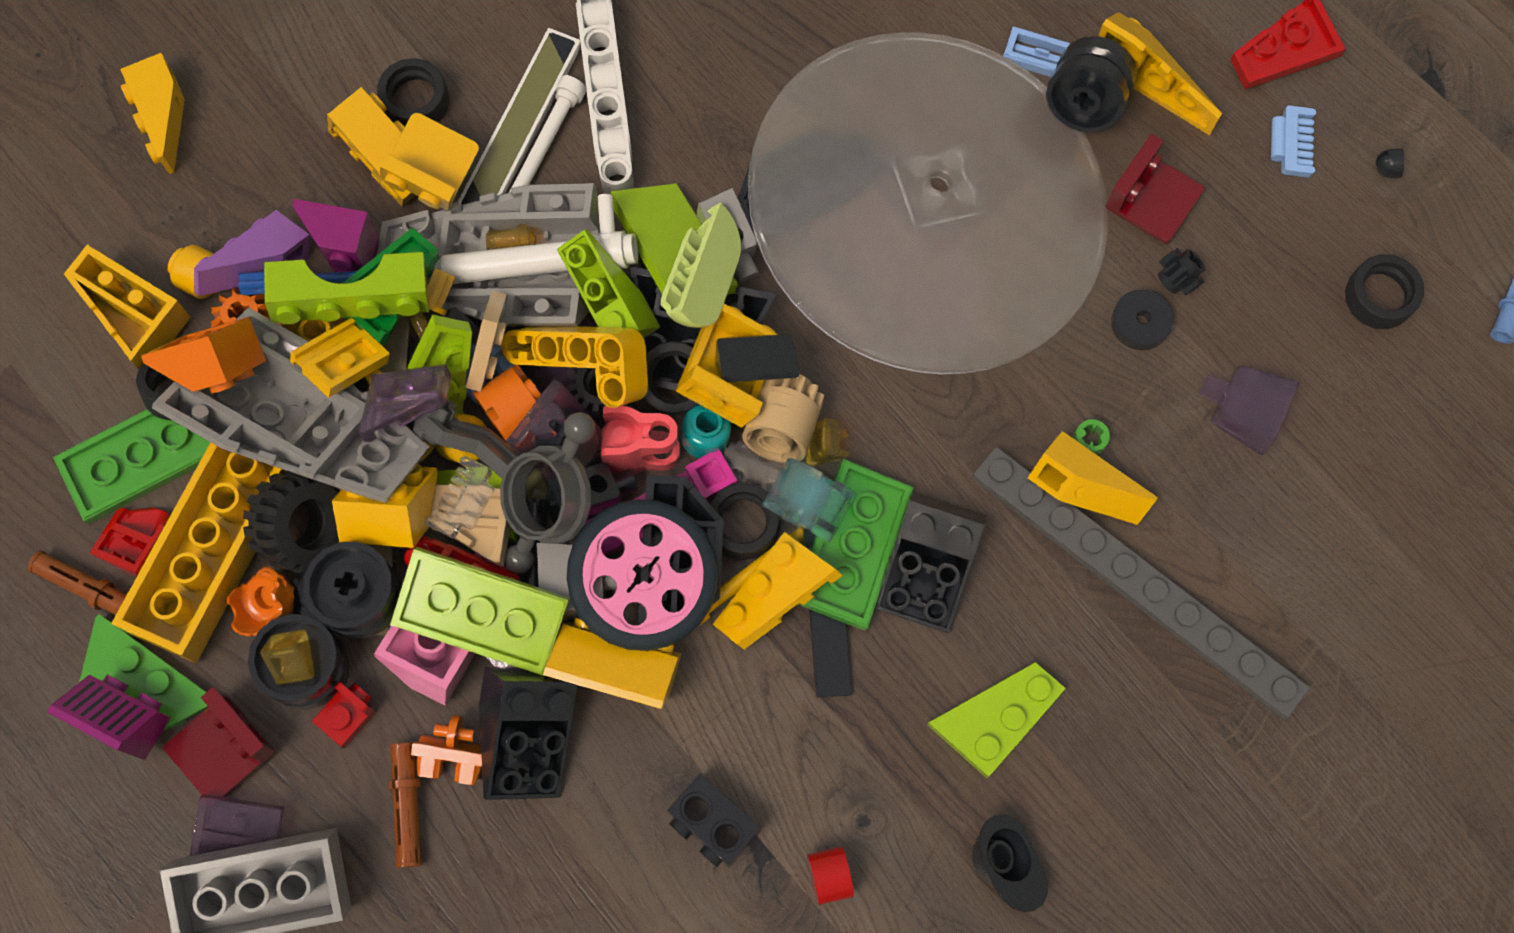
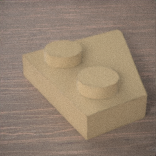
(490, 333)

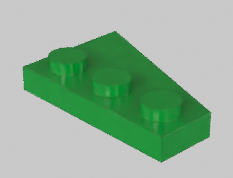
(412, 241)

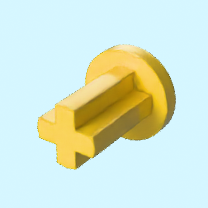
(438, 290)

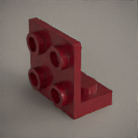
(1154, 193)
(218, 746)

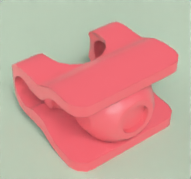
(631, 442)

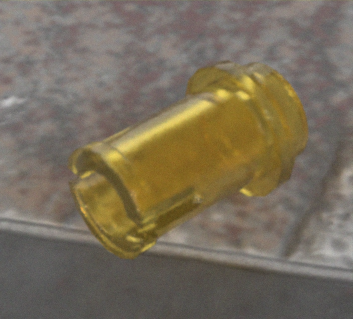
(507, 238)

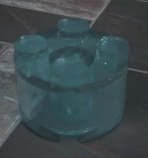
(809, 499)

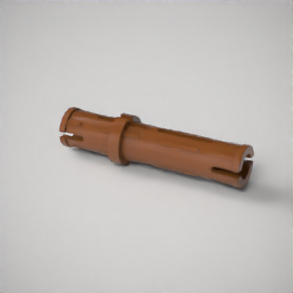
(97, 592)
(405, 803)

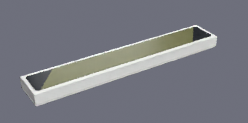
(522, 117)

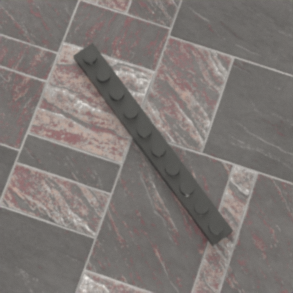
(1143, 585)

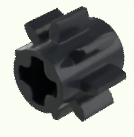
(1181, 271)

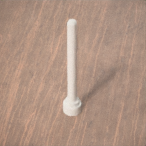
(569, 93)

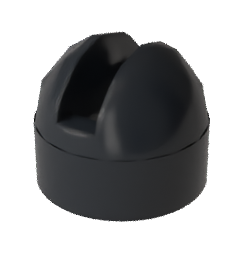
(1391, 163)

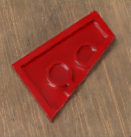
(1290, 45)

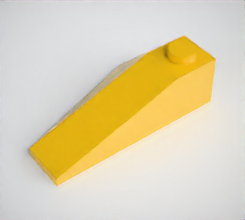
(1160, 75)

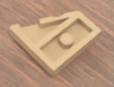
(490, 532)

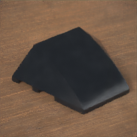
(668, 372)

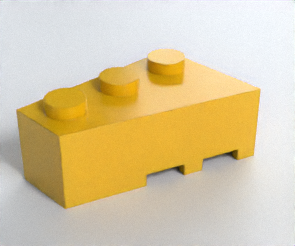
(368, 134)

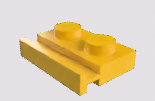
(339, 357)

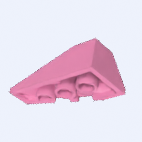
(423, 662)

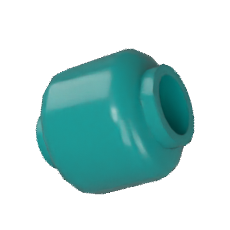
(704, 432)

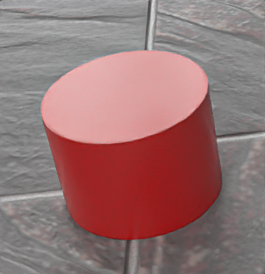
(830, 875)

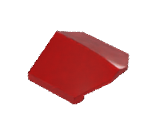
(130, 538)

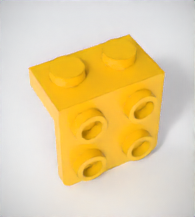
(429, 161)

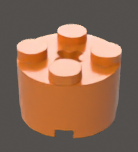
(507, 400)

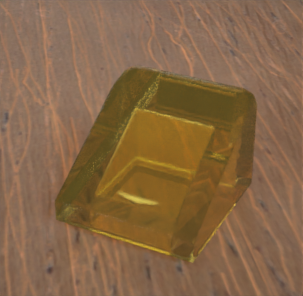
(288, 657)

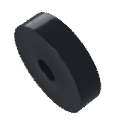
(1139, 335)

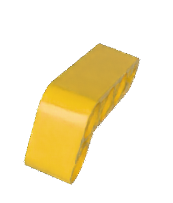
(613, 352)

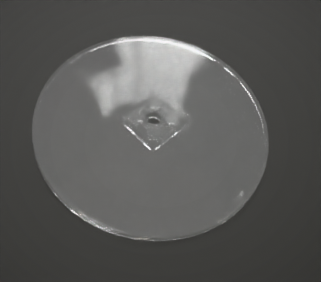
(887, 257)

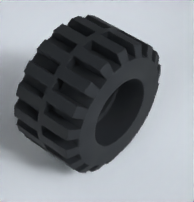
(271, 517)

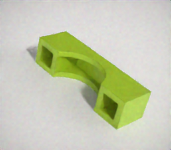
(392, 288)

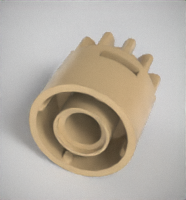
(785, 419)

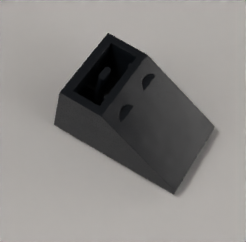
(930, 562)
(524, 733)

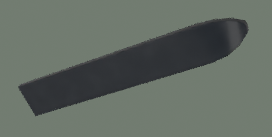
(828, 649)

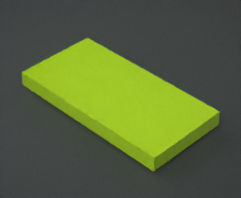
(660, 222)
(479, 611)

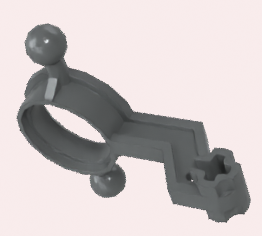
(445, 430)

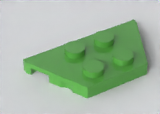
(126, 659)

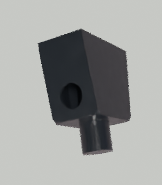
(604, 487)

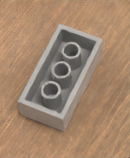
(259, 886)

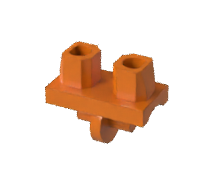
(433, 751)

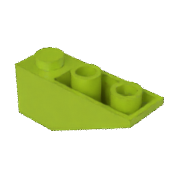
(605, 287)

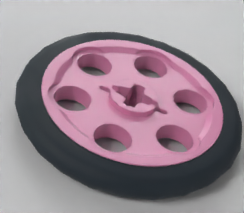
(606, 616)

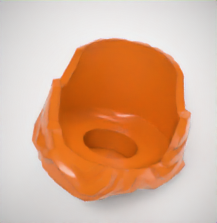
(260, 601)

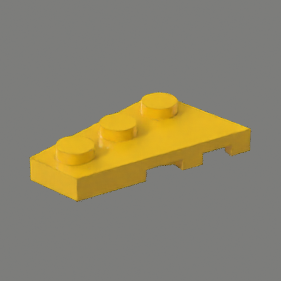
(778, 584)

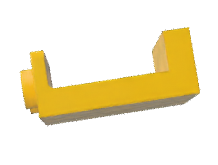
(702, 379)

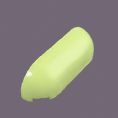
(703, 271)

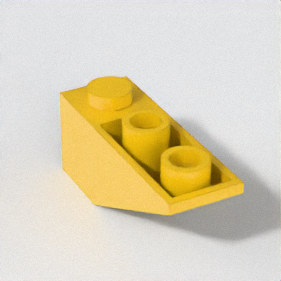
(159, 105)
(1087, 481)

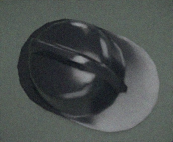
(1009, 863)

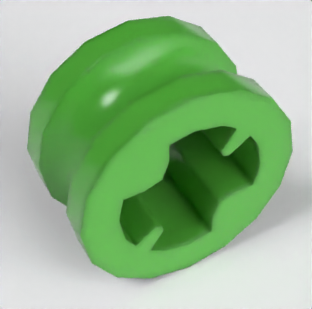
(1096, 426)

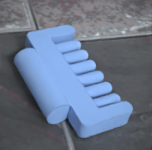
(1286, 137)

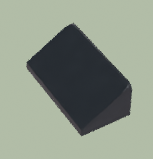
(756, 358)

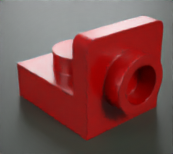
(345, 714)

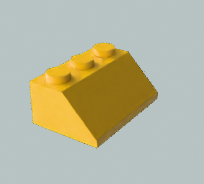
(595, 664)

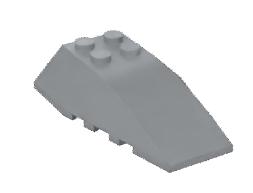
(553, 212)
(295, 426)

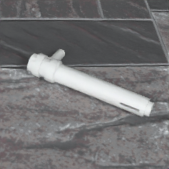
(538, 258)

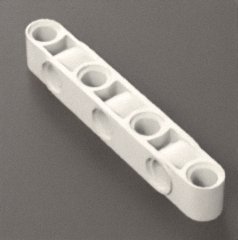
(605, 93)

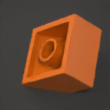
(210, 356)

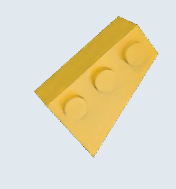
(127, 305)

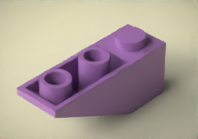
(266, 241)

